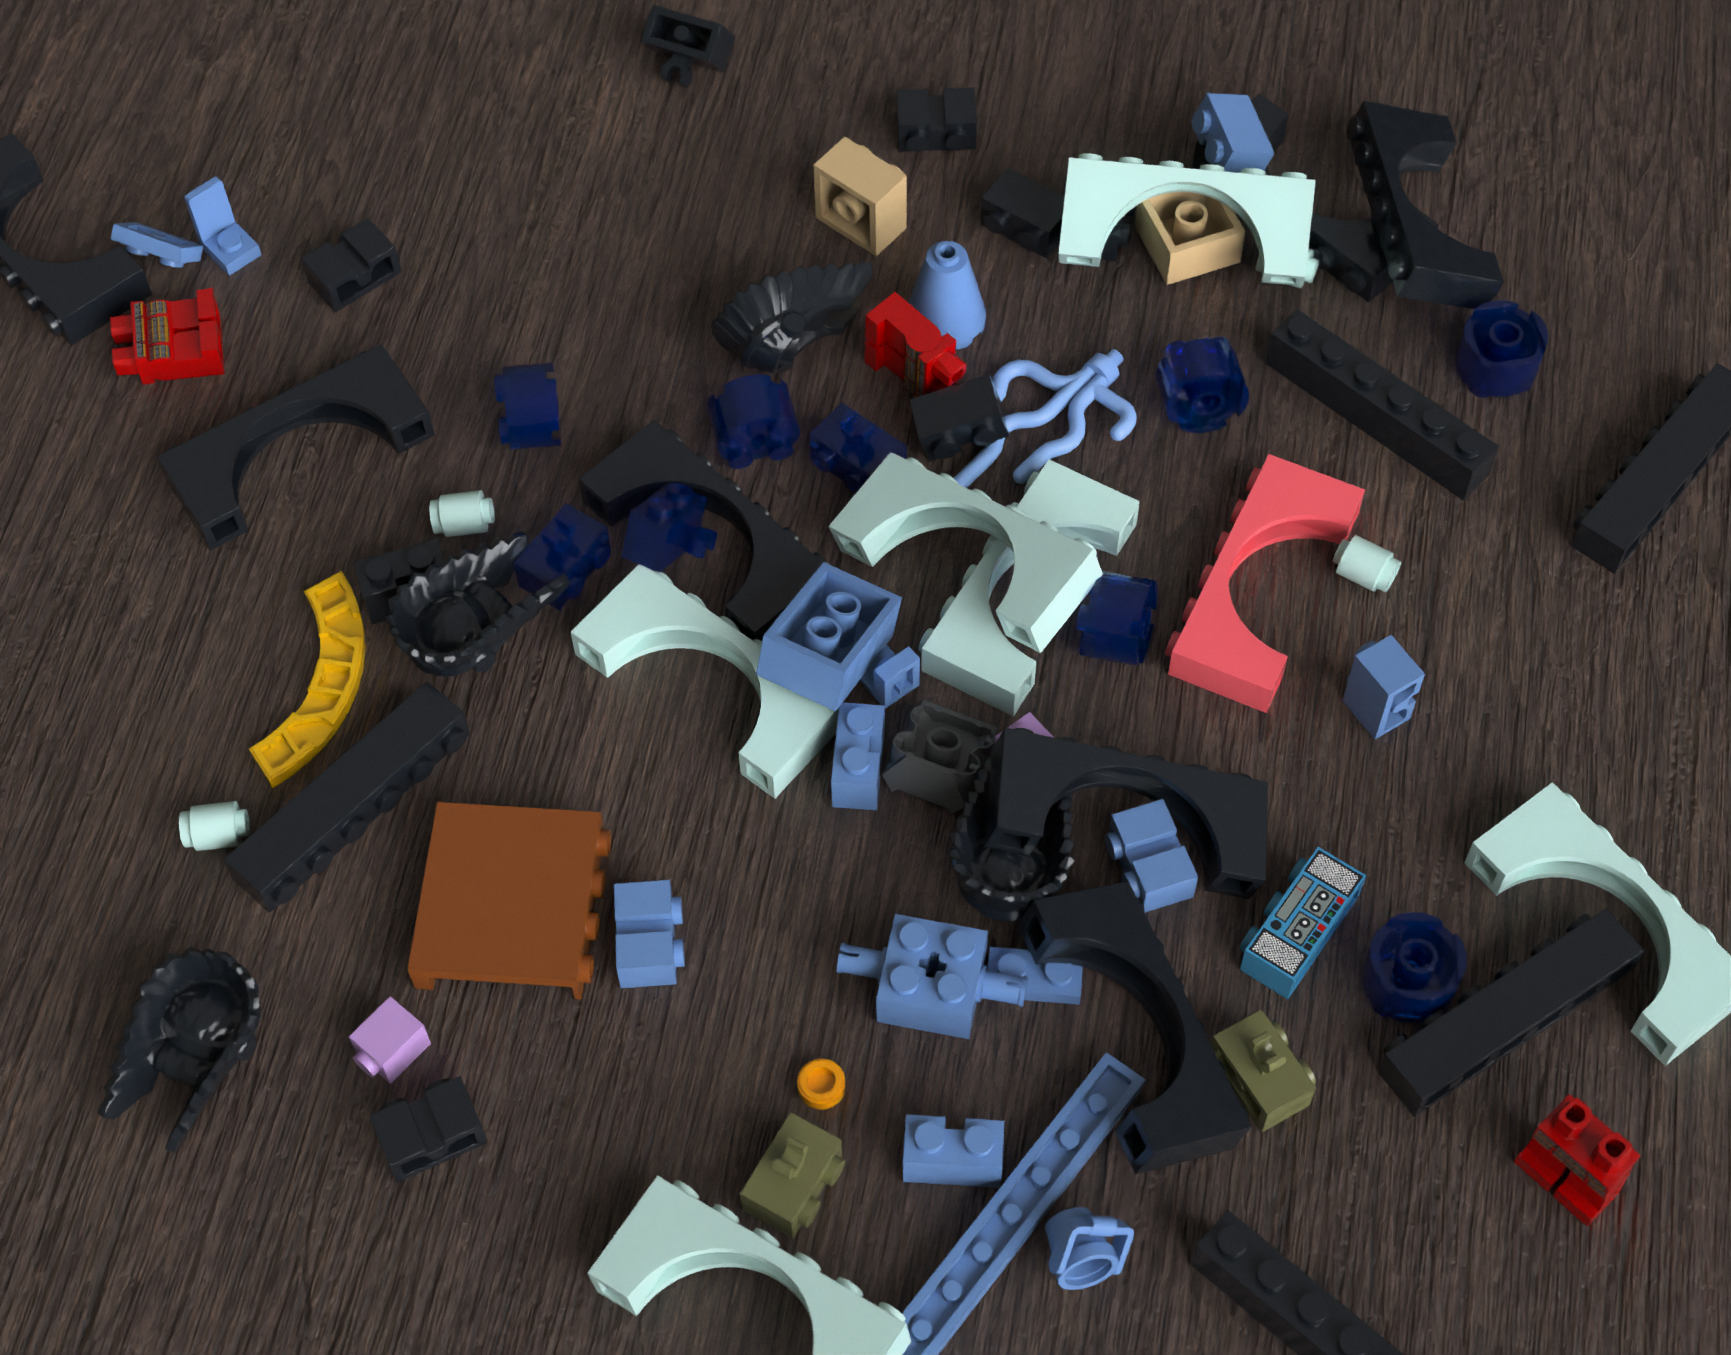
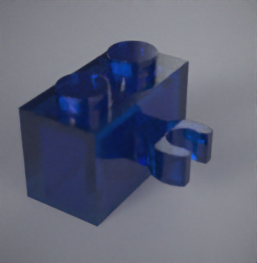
(851, 446)
(667, 528)
(568, 546)

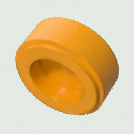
(821, 1084)

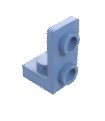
(217, 227)
(892, 675)

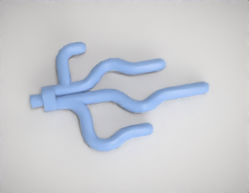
(1077, 389)

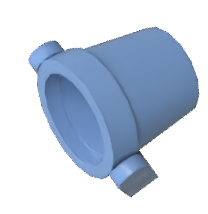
(1081, 1250)

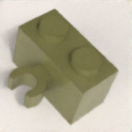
(1264, 1070)
(793, 1175)

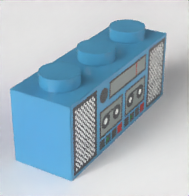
(1300, 921)

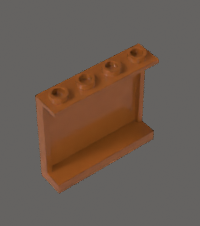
(510, 896)

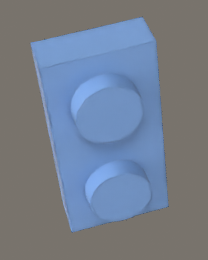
(145, 240)
(1045, 981)

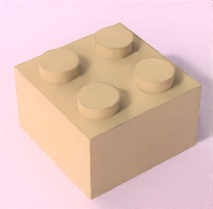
(860, 195)
(1189, 234)

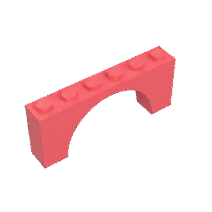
(1215, 644)

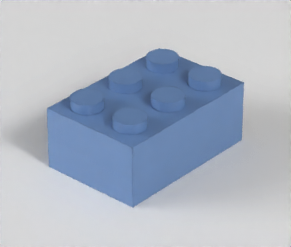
(828, 636)

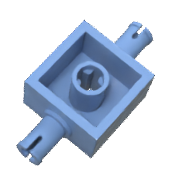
(932, 948)

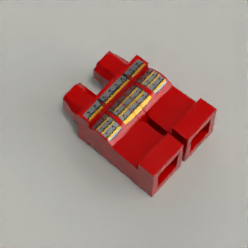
(170, 339)
(911, 347)
(1586, 1146)

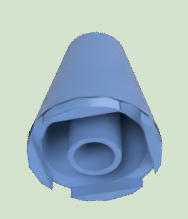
(949, 293)

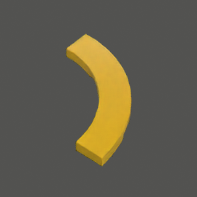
(330, 689)

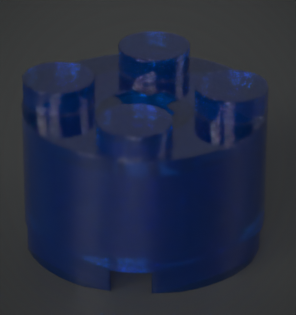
(1501, 349)
(1201, 384)
(529, 406)
(753, 420)
(1118, 618)
(1413, 967)

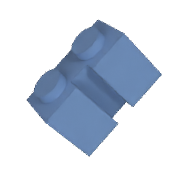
(1231, 133)
(1382, 686)
(858, 756)
(1151, 855)
(646, 934)
(953, 1155)

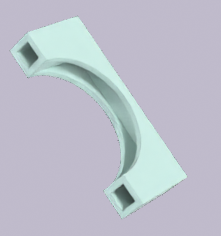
(1271, 207)
(907, 500)
(653, 615)
(967, 643)
(1559, 840)
(679, 1235)

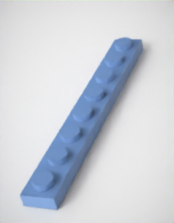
(1019, 1205)

